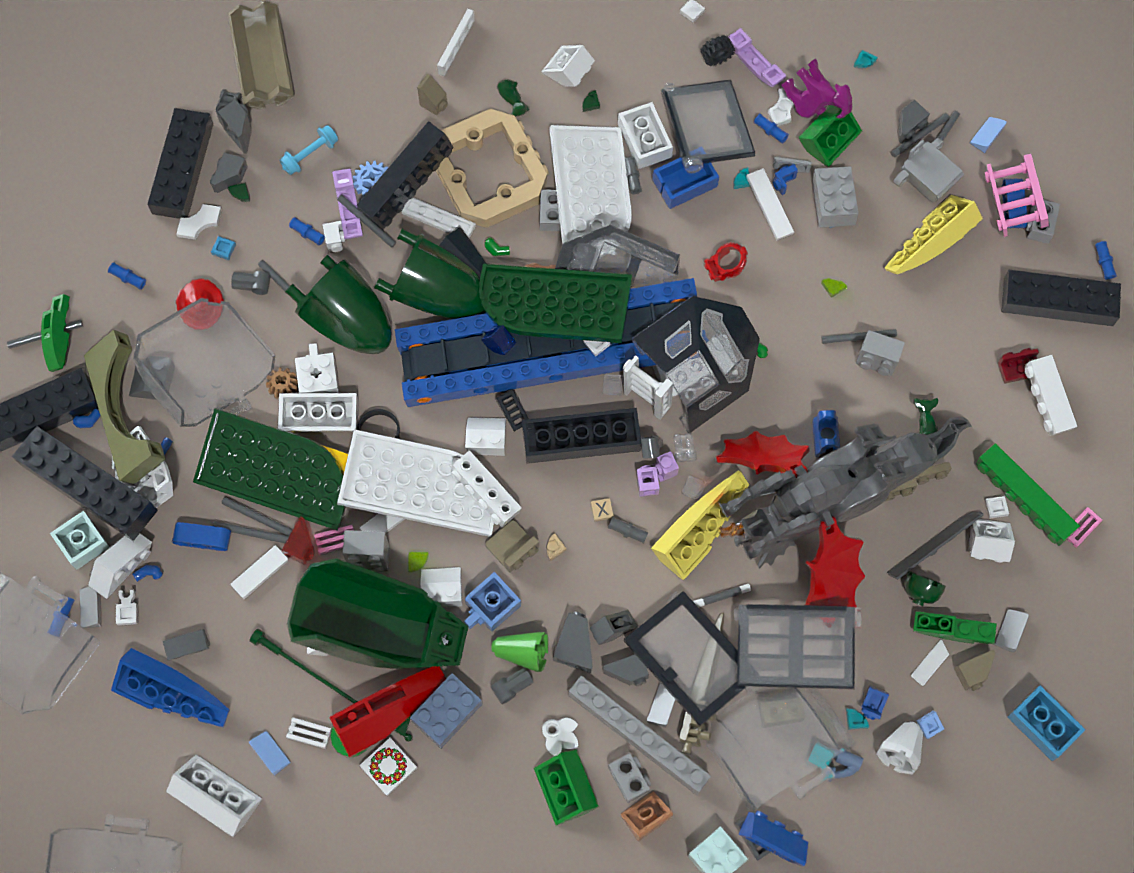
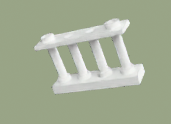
(648, 388)

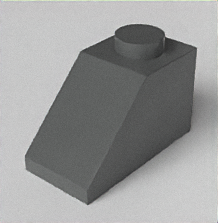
(613, 627)
(627, 670)

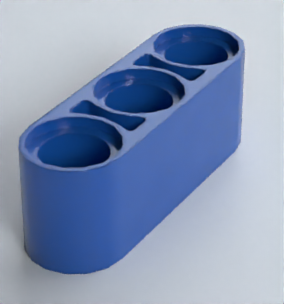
(1013, 196)
(201, 536)

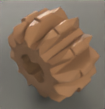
(274, 385)

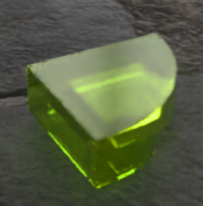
(833, 286)
(417, 560)

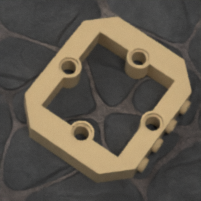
(497, 208)

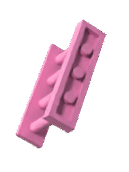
(1034, 199)

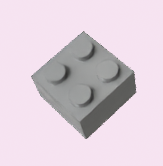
(880, 353)

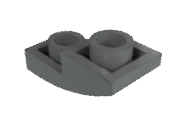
(186, 644)

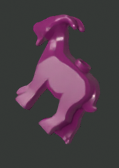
(818, 93)

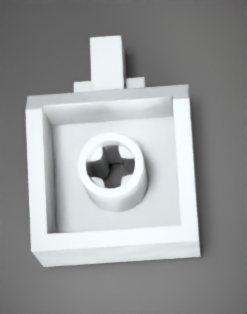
(317, 365)

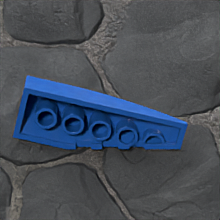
(162, 687)

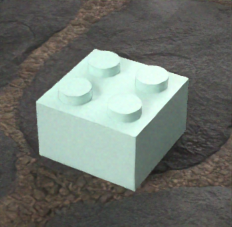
(79, 540)
(717, 854)

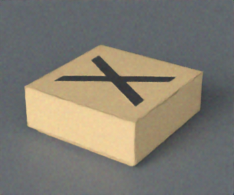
(602, 509)

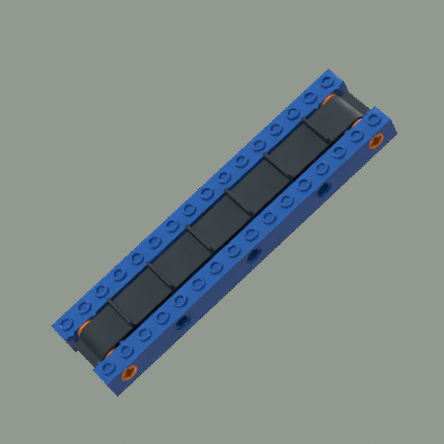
(453, 363)

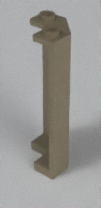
(260, 55)

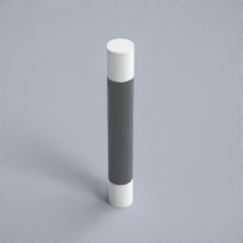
(722, 595)

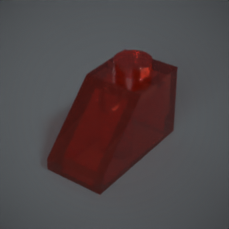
(299, 544)

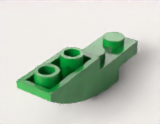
(52, 335)
(954, 629)

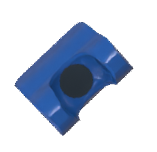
(825, 432)

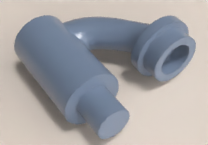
(847, 759)

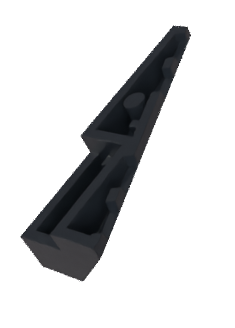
(461, 247)

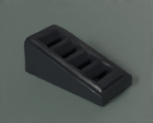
(500, 399)

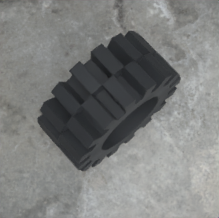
(717, 50)

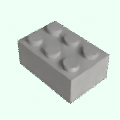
(835, 197)
(367, 550)

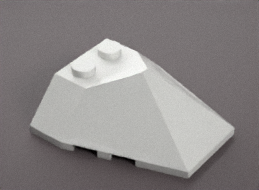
(155, 485)

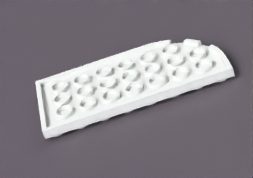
(590, 179)
(409, 484)

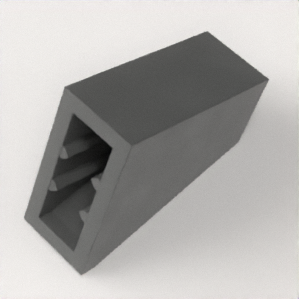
(574, 643)

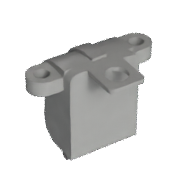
(929, 170)

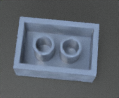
(446, 710)

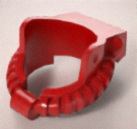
(713, 265)

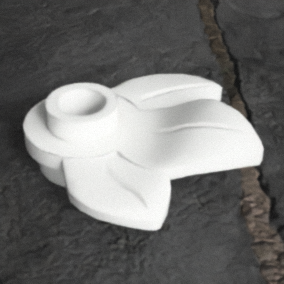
(563, 736)

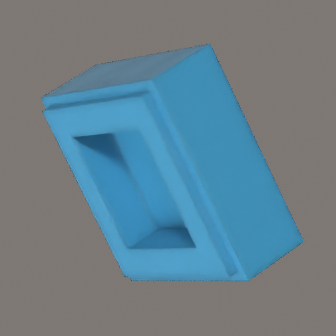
(223, 248)

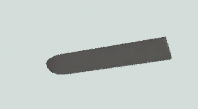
(934, 544)

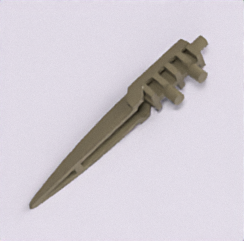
(691, 732)

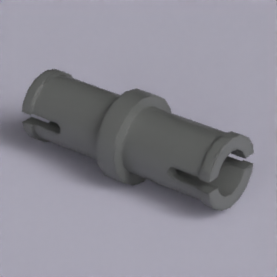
(632, 175)
(628, 530)

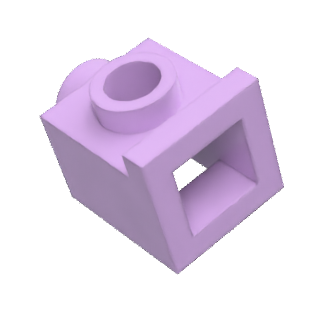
(666, 466)
(651, 488)

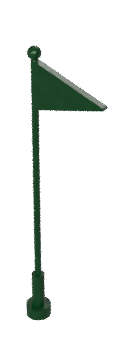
(258, 638)

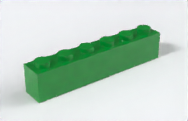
(1027, 495)

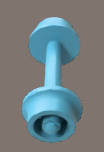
(290, 163)

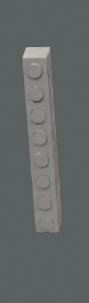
(639, 735)

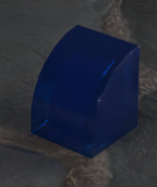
(499, 340)

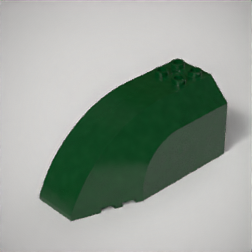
(372, 619)

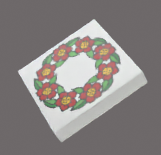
(388, 766)

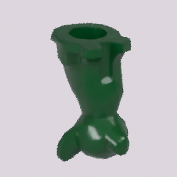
(510, 94)
(926, 420)

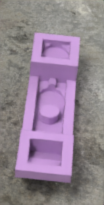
(755, 60)
(344, 186)

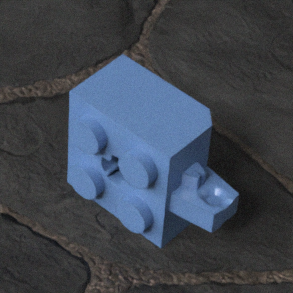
(479, 602)

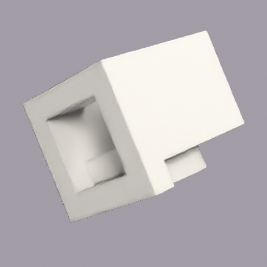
(334, 236)

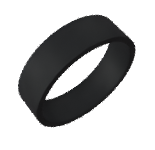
(379, 412)

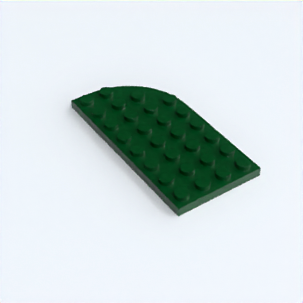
(556, 302)
(271, 469)

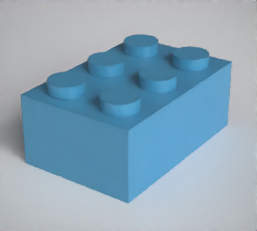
(1046, 723)

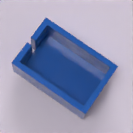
(680, 186)

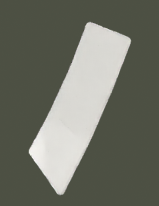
(930, 663)

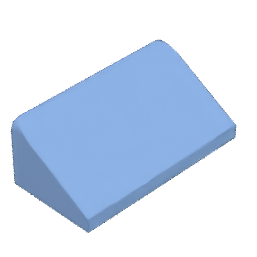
(988, 133)
(269, 752)

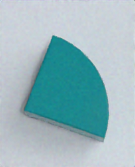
(865, 60)
(740, 180)
(856, 720)

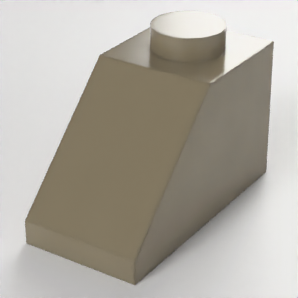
(431, 95)
(975, 671)

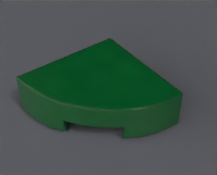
(591, 102)
(239, 192)

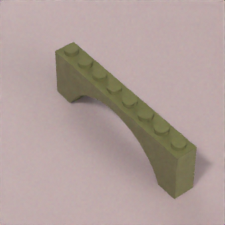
(105, 367)

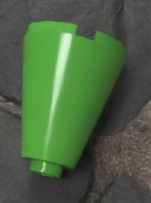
(523, 649)

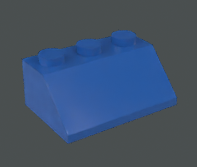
(775, 838)

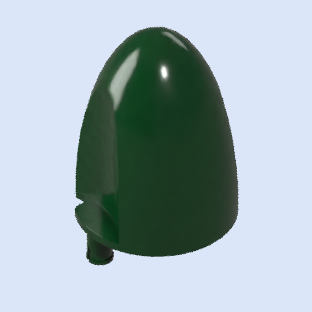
(434, 281)
(344, 309)

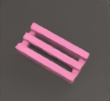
(1092, 515)
(318, 537)

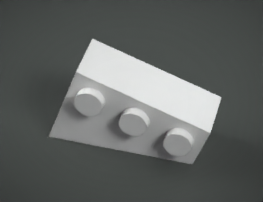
(118, 564)

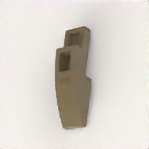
(937, 471)

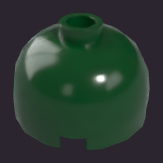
(923, 589)

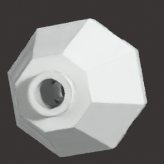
(903, 748)

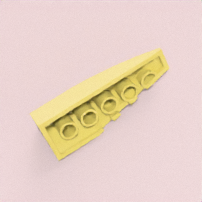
(939, 232)
(692, 534)

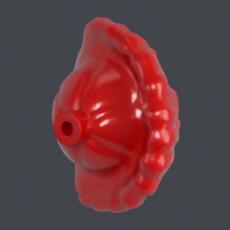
(198, 289)

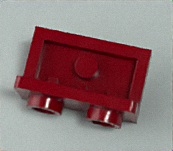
(1013, 365)

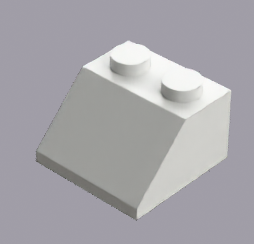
(569, 65)
(486, 436)
(991, 540)
(443, 585)

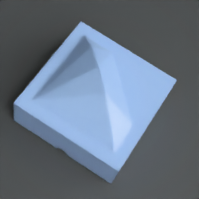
(930, 724)

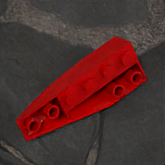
(384, 711)

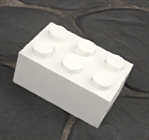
(645, 135)

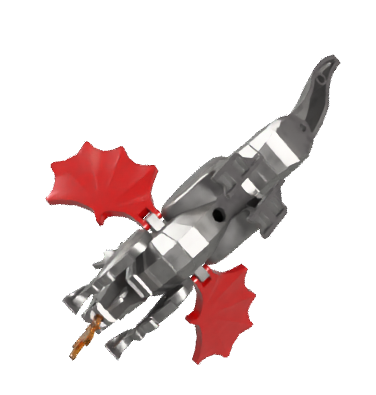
(827, 493)

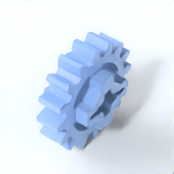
(363, 177)

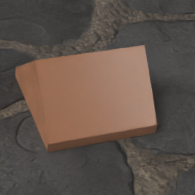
(646, 815)

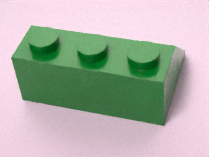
(830, 135)
(566, 787)

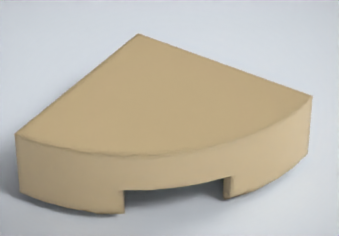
(554, 547)

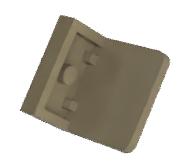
(512, 546)

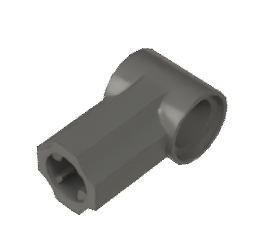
(256, 282)
(651, 446)
(506, 688)

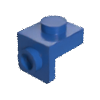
(783, 176)
(874, 703)

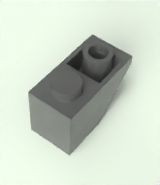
(911, 119)
(228, 173)

